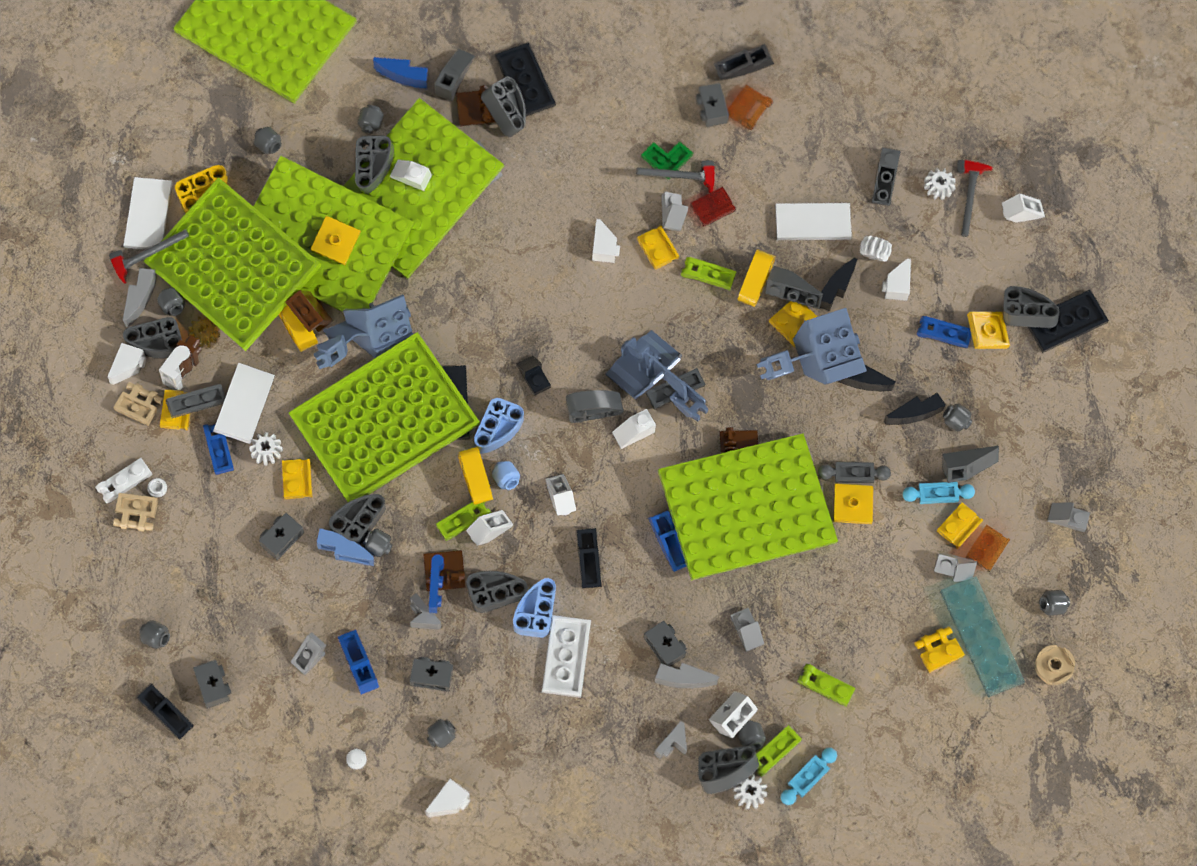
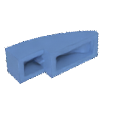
(343, 548)

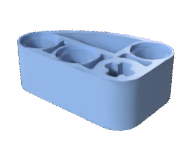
(504, 428)
(529, 610)

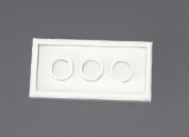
(147, 213)
(813, 221)
(244, 403)
(566, 656)

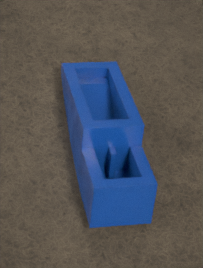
(401, 72)
(668, 539)
(358, 662)

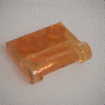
(743, 105)

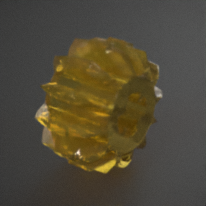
(208, 337)

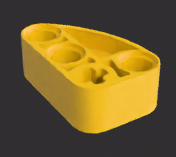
(194, 191)
(756, 277)
(297, 331)
(475, 475)

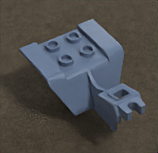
(371, 329)
(825, 349)
(645, 364)

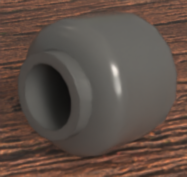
(370, 119)
(267, 140)
(171, 302)
(957, 417)
(377, 542)
(1054, 602)
(154, 634)
(441, 733)
(752, 735)

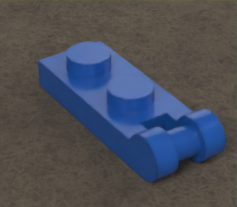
(944, 332)
(218, 450)
(435, 583)

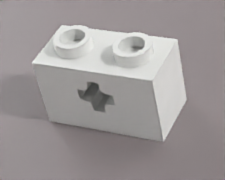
(733, 714)

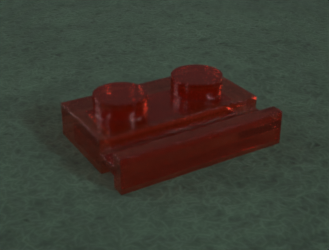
(713, 206)

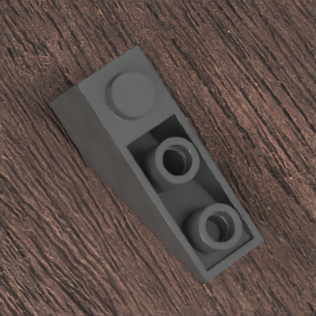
(453, 74)
(886, 176)
(790, 286)
(968, 463)

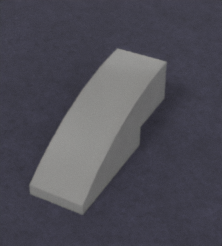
(139, 295)
(686, 677)

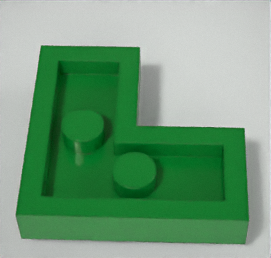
(669, 161)

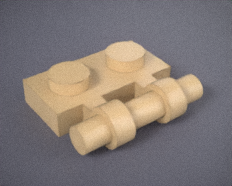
(135, 408)
(135, 505)

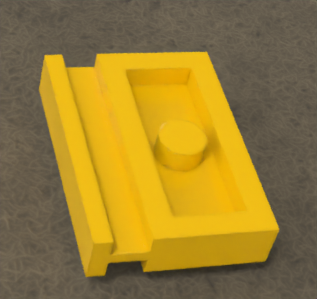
(657, 247)
(166, 420)
(296, 479)
(959, 525)

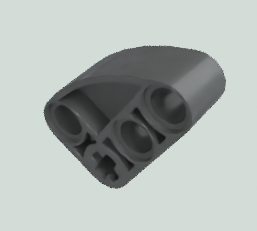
(506, 106)
(379, 160)
(1023, 301)
(158, 344)
(593, 405)
(353, 512)
(491, 584)
(726, 768)

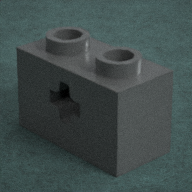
(717, 113)
(279, 545)
(665, 654)
(441, 679)
(212, 695)

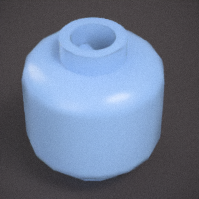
(506, 475)

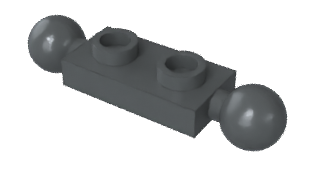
(854, 472)

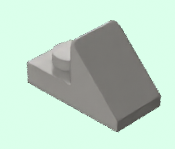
(673, 211)
(1067, 516)
(955, 566)
(425, 619)
(747, 629)
(309, 653)
(675, 738)

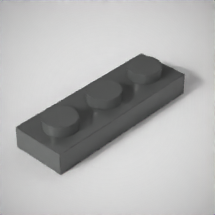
(661, 394)
(196, 400)

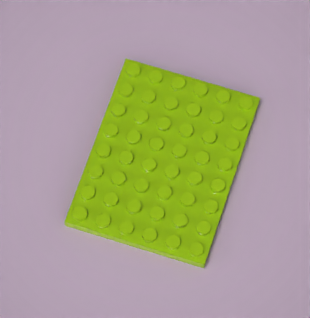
(269, 40)
(458, 177)
(298, 204)
(233, 264)
(384, 418)
(747, 506)

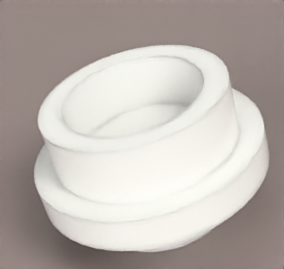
(157, 487)
(356, 759)

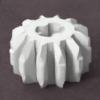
(939, 184)
(875, 248)
(266, 441)
(745, 797)

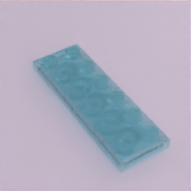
(982, 637)

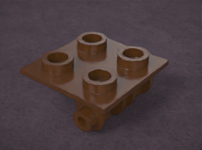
(472, 108)
(734, 440)
(452, 572)

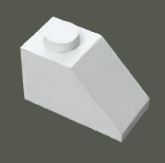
(411, 174)
(1022, 208)
(604, 244)
(898, 282)
(126, 363)
(634, 429)
(561, 495)
(489, 527)
(449, 800)

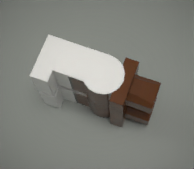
(180, 363)

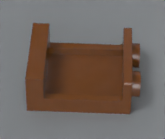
(309, 311)

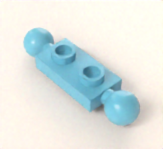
(938, 492)
(808, 776)

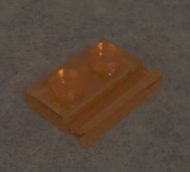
(987, 548)

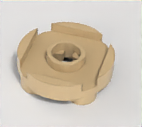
(1057, 654)

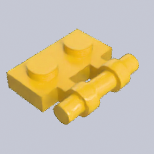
(941, 655)

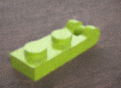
(708, 273)
(461, 520)
(826, 685)
(777, 749)

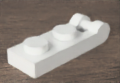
(124, 480)

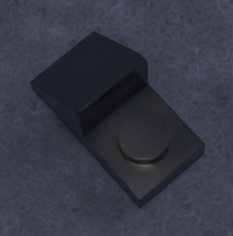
(533, 374)

